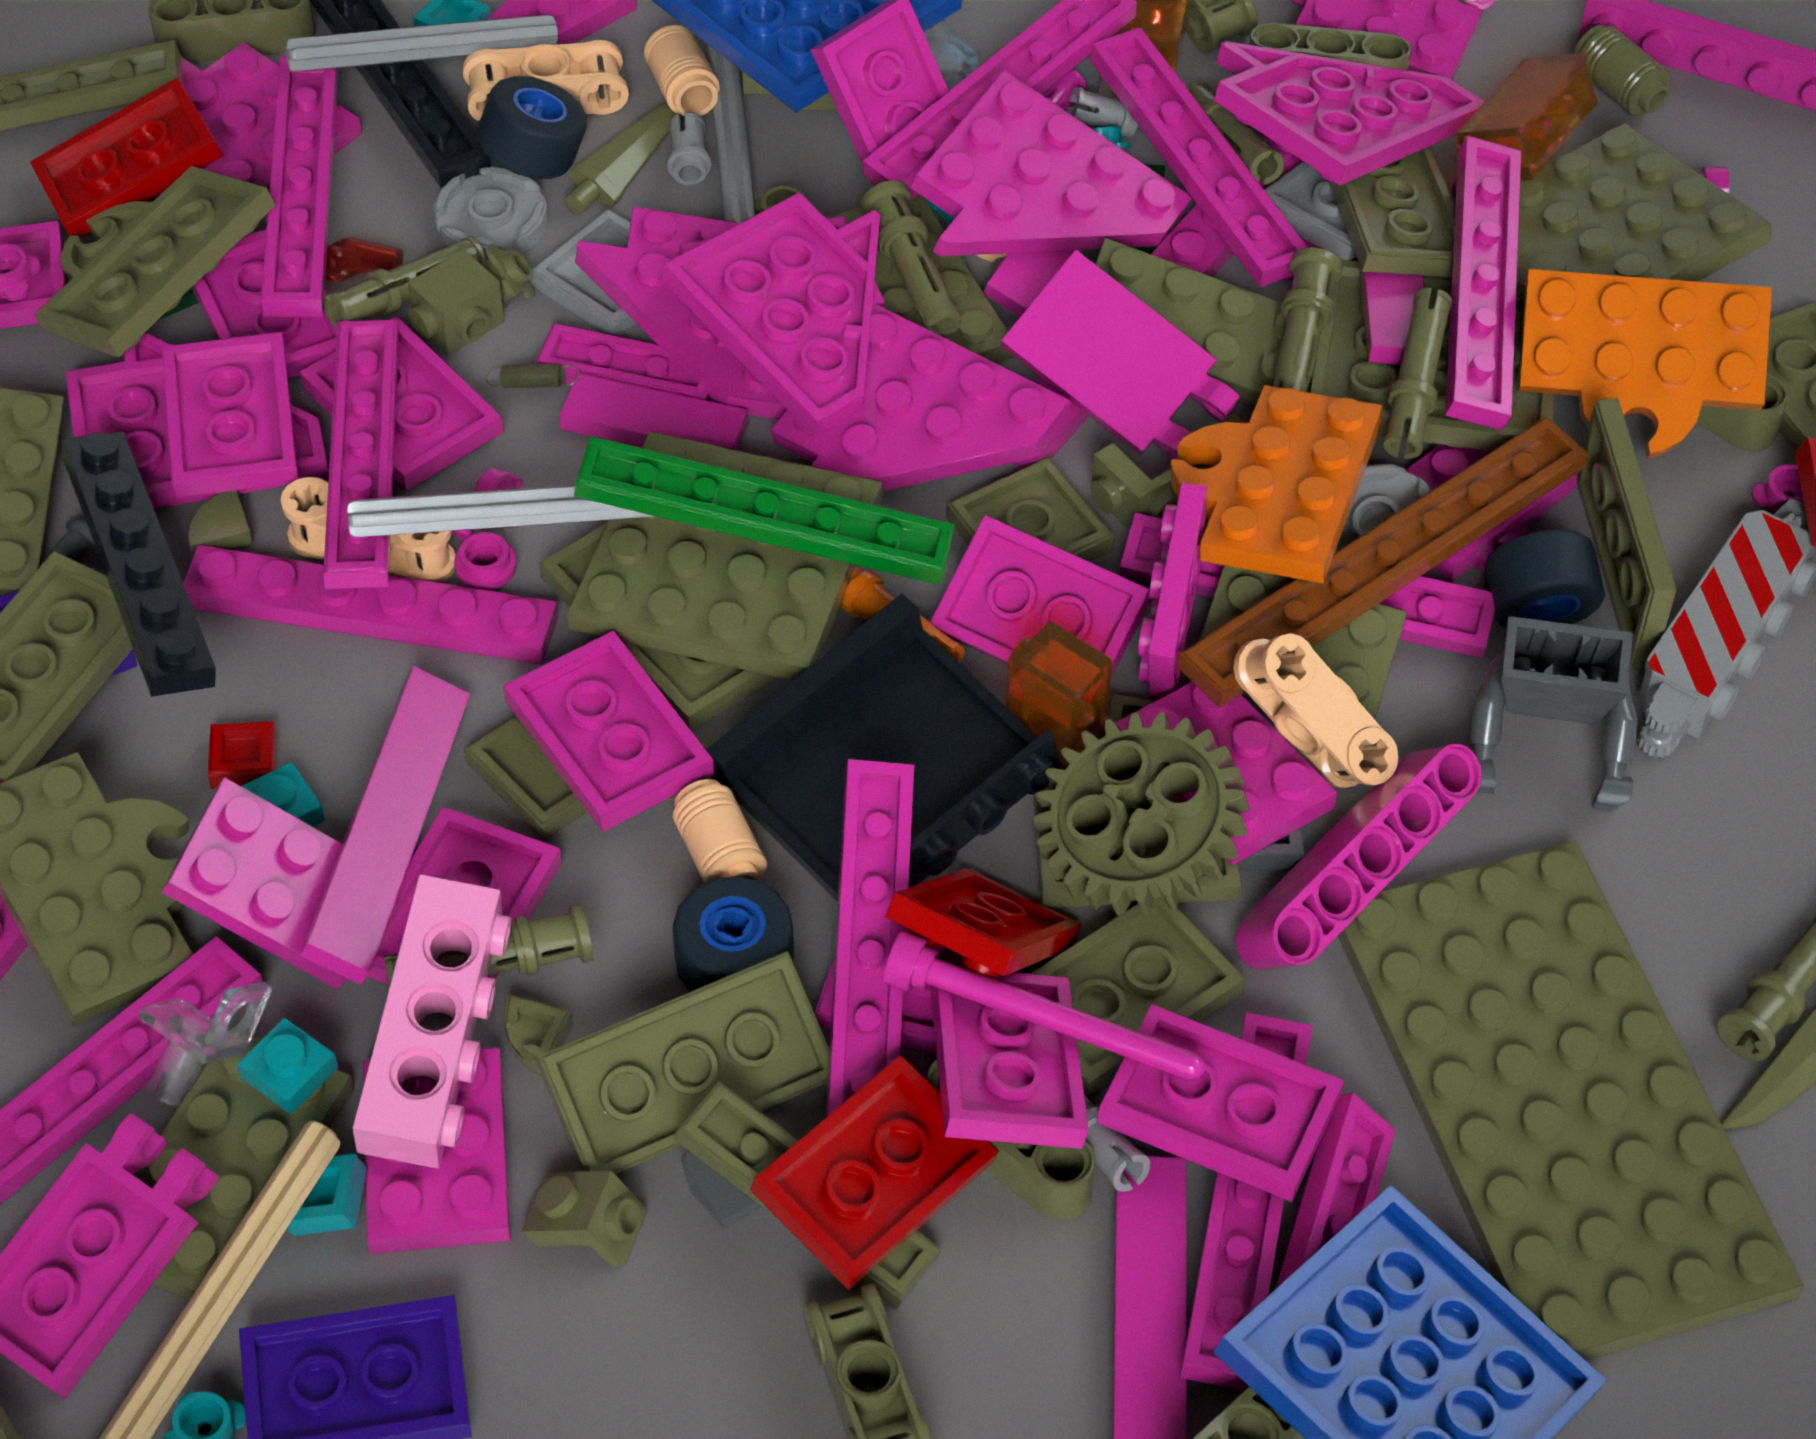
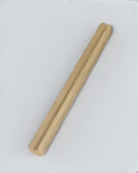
(224, 1284)

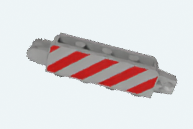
(1724, 625)

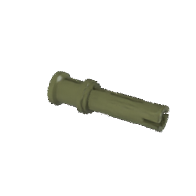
(904, 241)
(1306, 312)
(530, 944)
(1771, 1001)

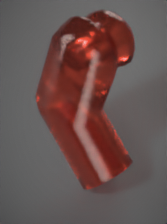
(355, 256)

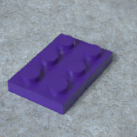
(358, 1375)

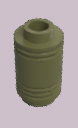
(1624, 70)

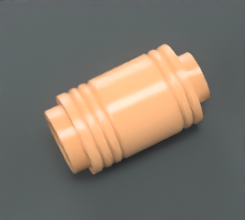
(681, 70)
(717, 832)

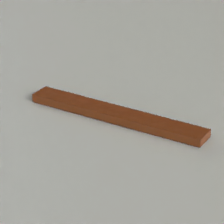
(1393, 553)

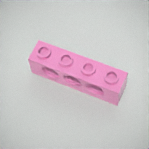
(441, 919)

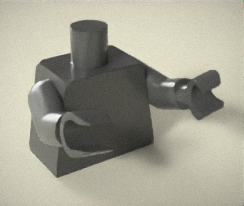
(1564, 676)

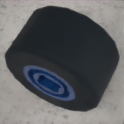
(531, 127)
(1545, 577)
(729, 929)

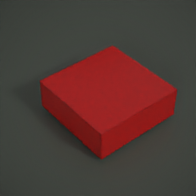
(241, 751)

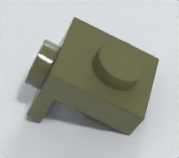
(1126, 490)
(586, 1211)

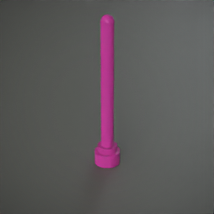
(918, 966)

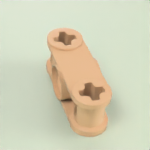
(564, 65)
(301, 508)
(1316, 711)

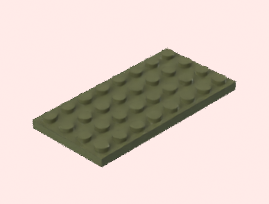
(1565, 1104)

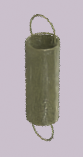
(532, 375)

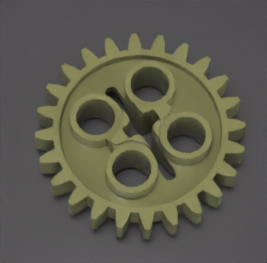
(1141, 814)

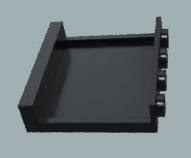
(890, 700)

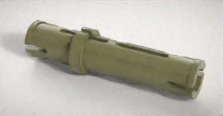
(1257, 155)
(355, 301)
(1414, 393)

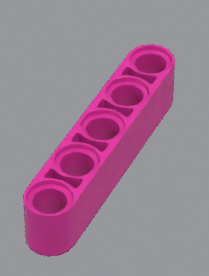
(1386, 829)

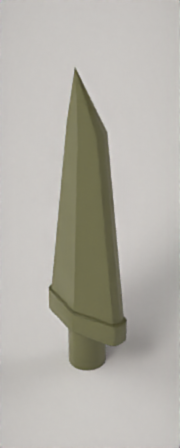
(617, 163)
(1781, 1081)

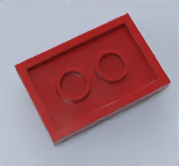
(126, 156)
(983, 922)
(871, 1173)

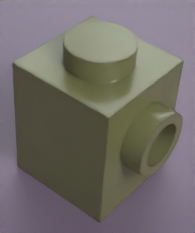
(455, 302)

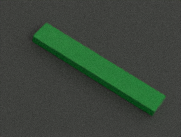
(764, 510)

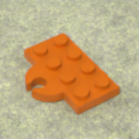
(1648, 343)
(1280, 480)

